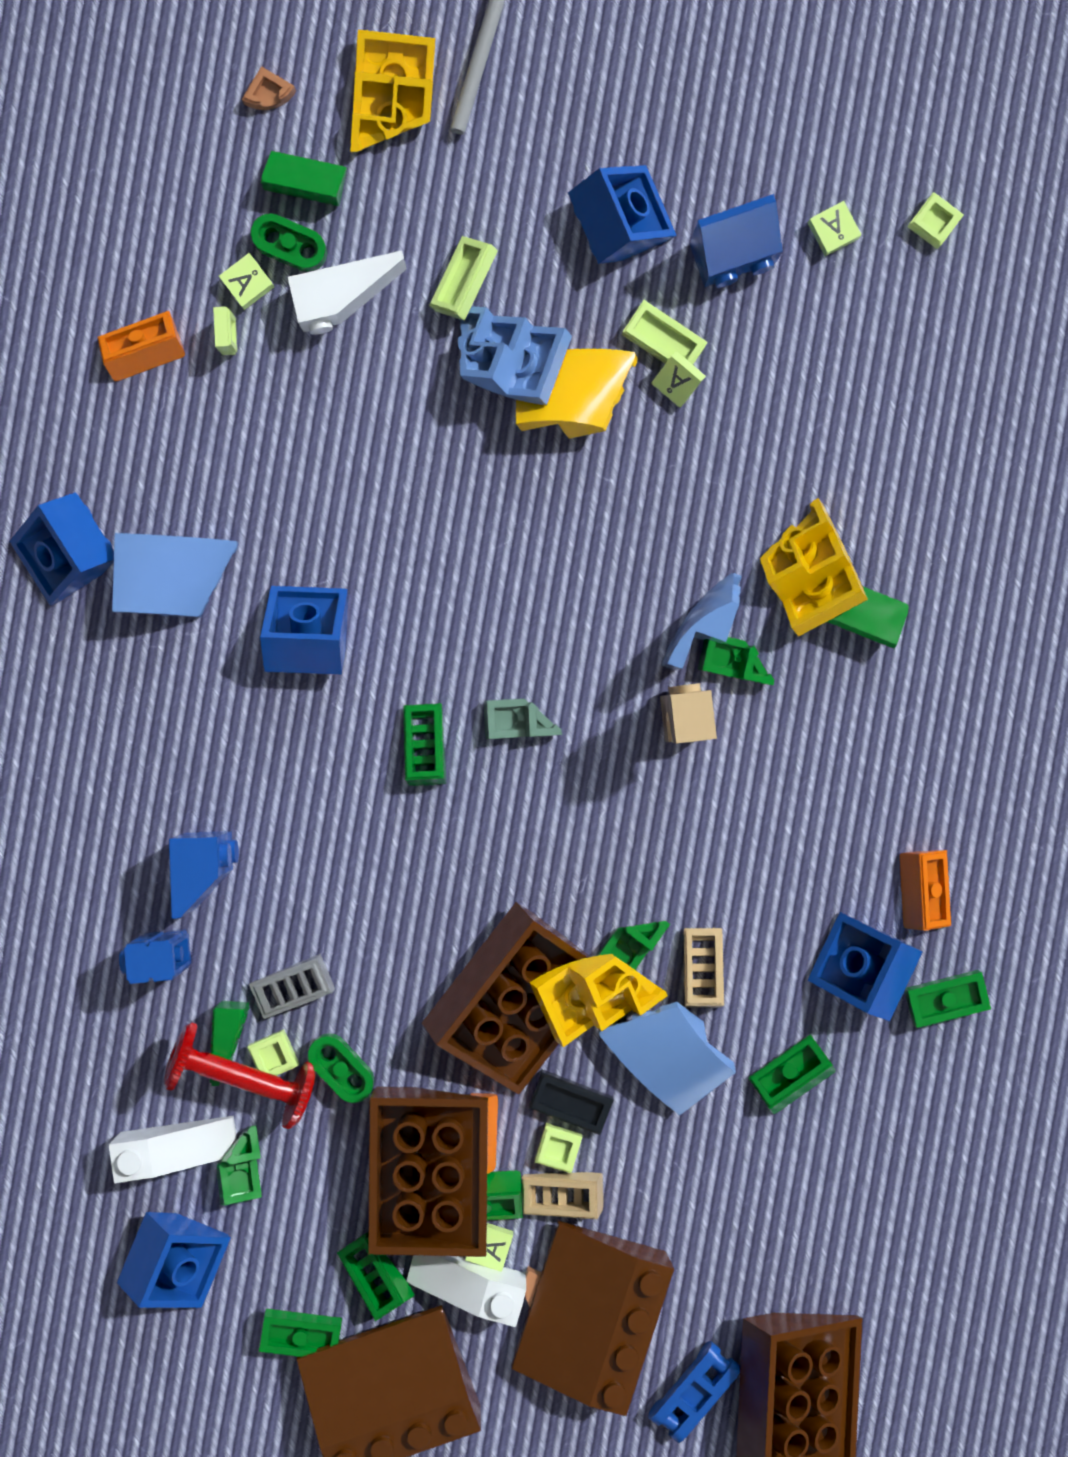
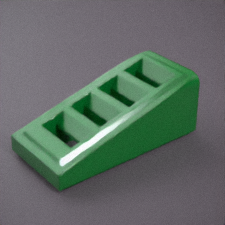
(410, 745)
(226, 1029)
(370, 1293)

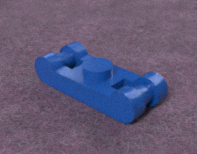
(694, 1392)

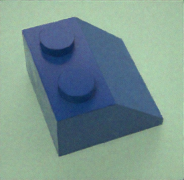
(621, 212)
(737, 242)
(62, 547)
(305, 630)
(198, 866)
(864, 966)
(172, 1262)

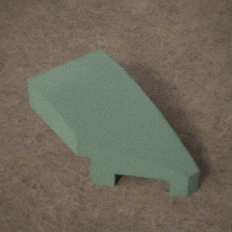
(516, 719)

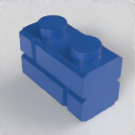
(156, 956)

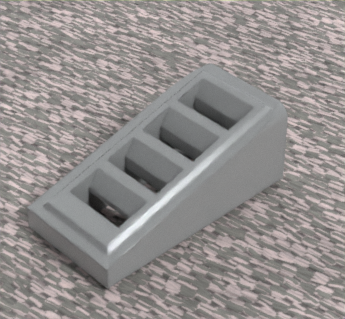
(319, 972)

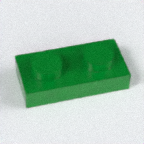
(947, 998)
(297, 1332)

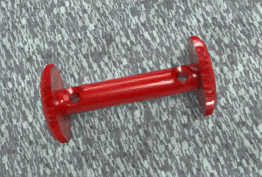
(223, 1070)

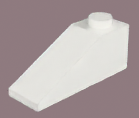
(337, 292)
(170, 1148)
(471, 1286)

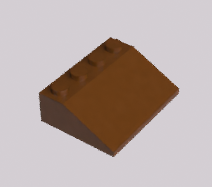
(490, 1008)
(427, 1173)
(593, 1316)
(799, 1385)
(391, 1390)

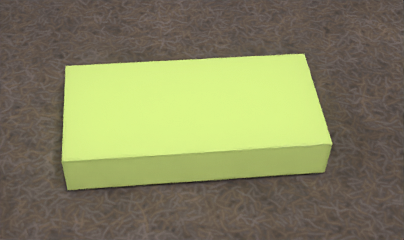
(463, 278)
(662, 335)

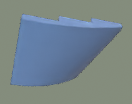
(511, 355)
(167, 573)
(707, 620)
(670, 1055)

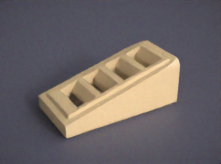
(717, 983)
(563, 1181)

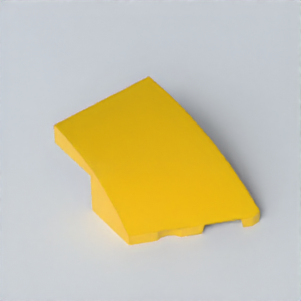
(390, 86)
(582, 394)
(812, 572)
(592, 994)

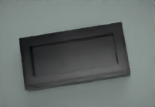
(571, 1102)

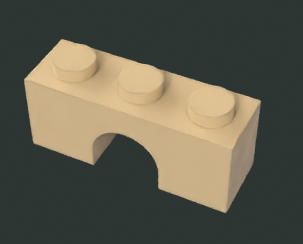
(688, 714)

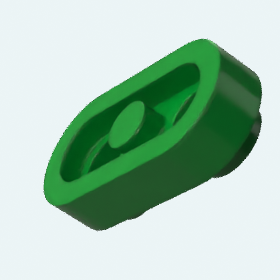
(290, 244)
(337, 1070)

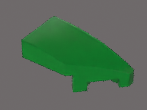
(733, 660)
(634, 942)
(239, 1170)

